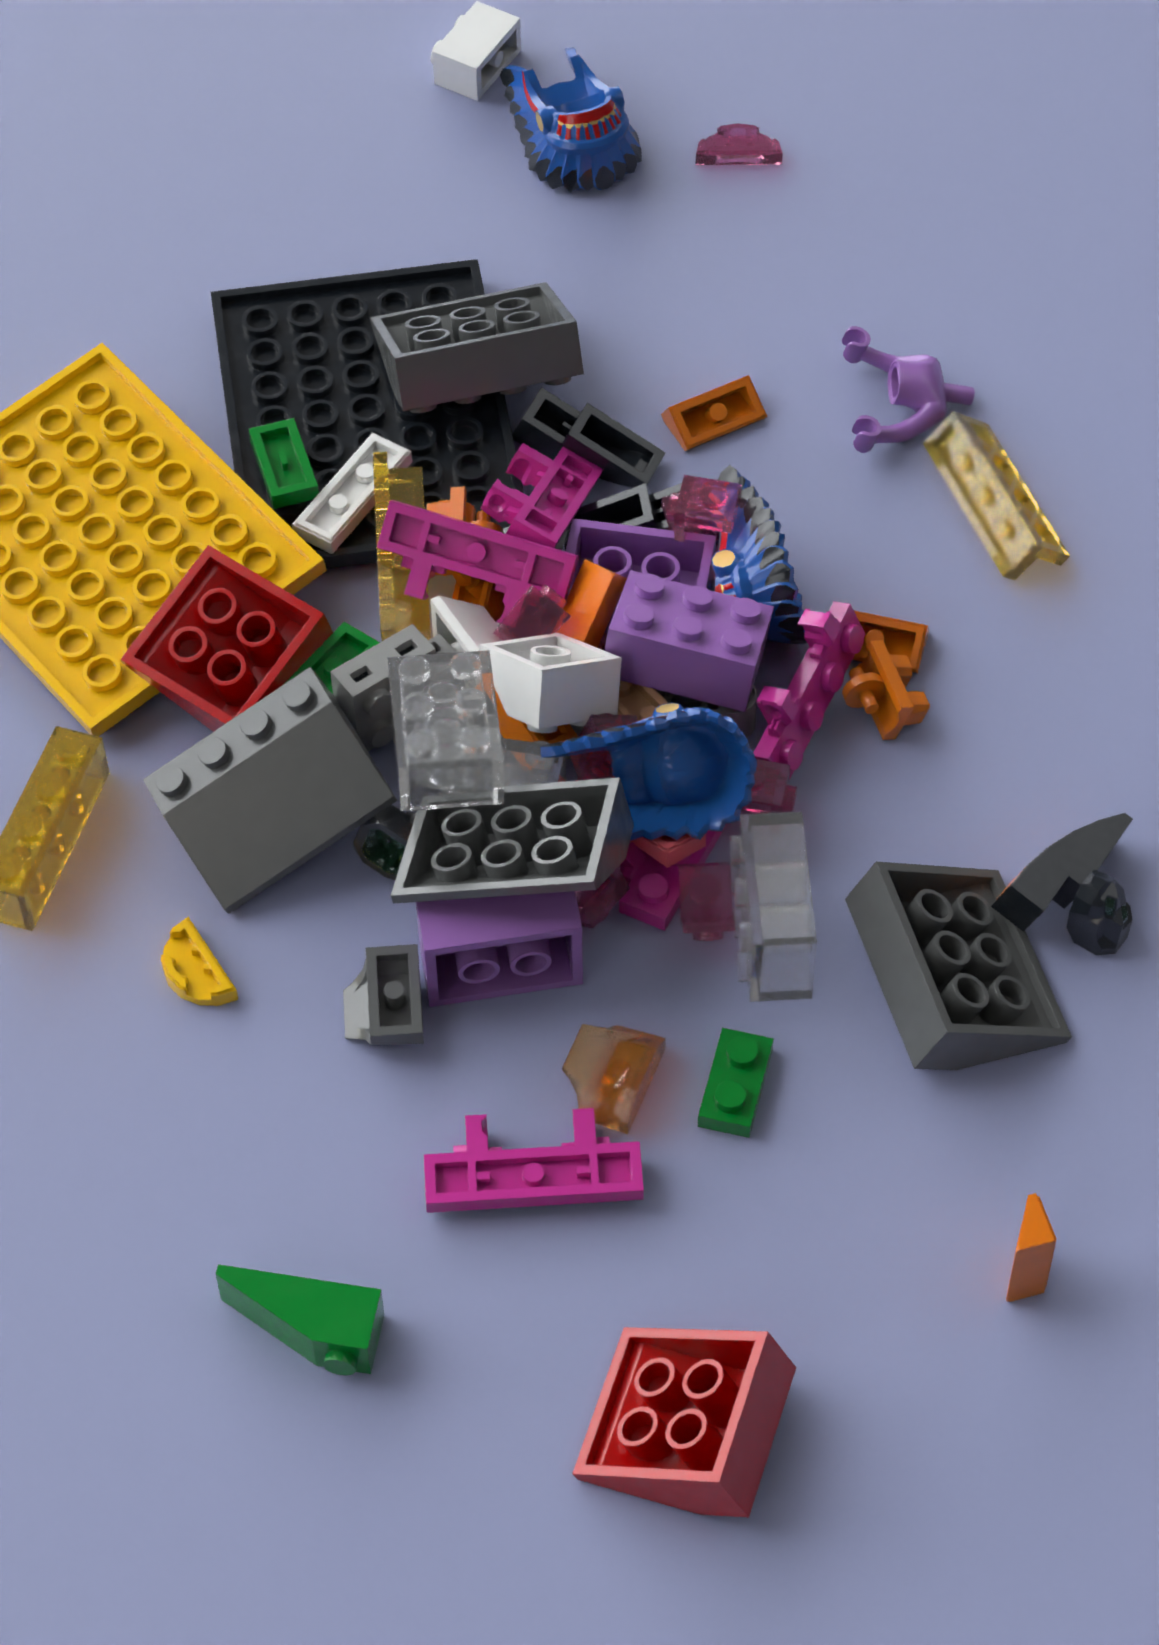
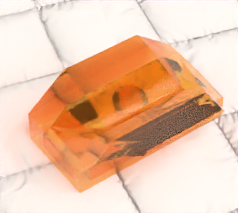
(613, 1071)

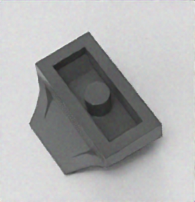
(386, 998)

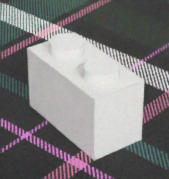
(476, 50)

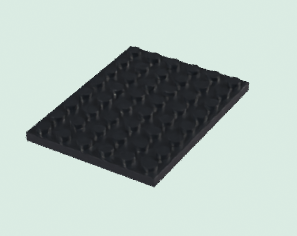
(315, 359)

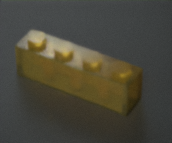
(48, 823)

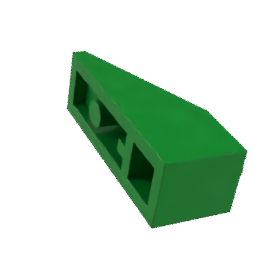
(317, 1318)

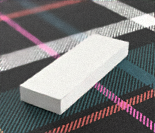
(347, 496)

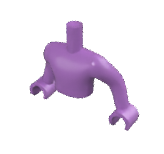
(912, 383)

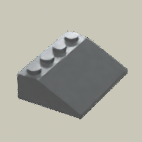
(478, 347)
(269, 790)
(534, 843)
(953, 966)

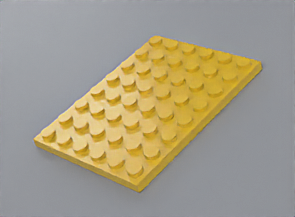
(102, 523)

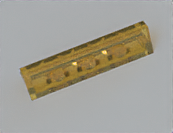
(993, 495)
(395, 607)

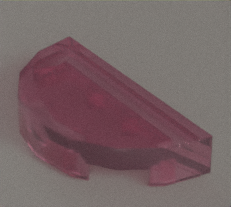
(738, 146)

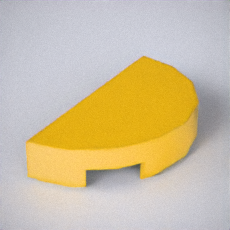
(193, 969)

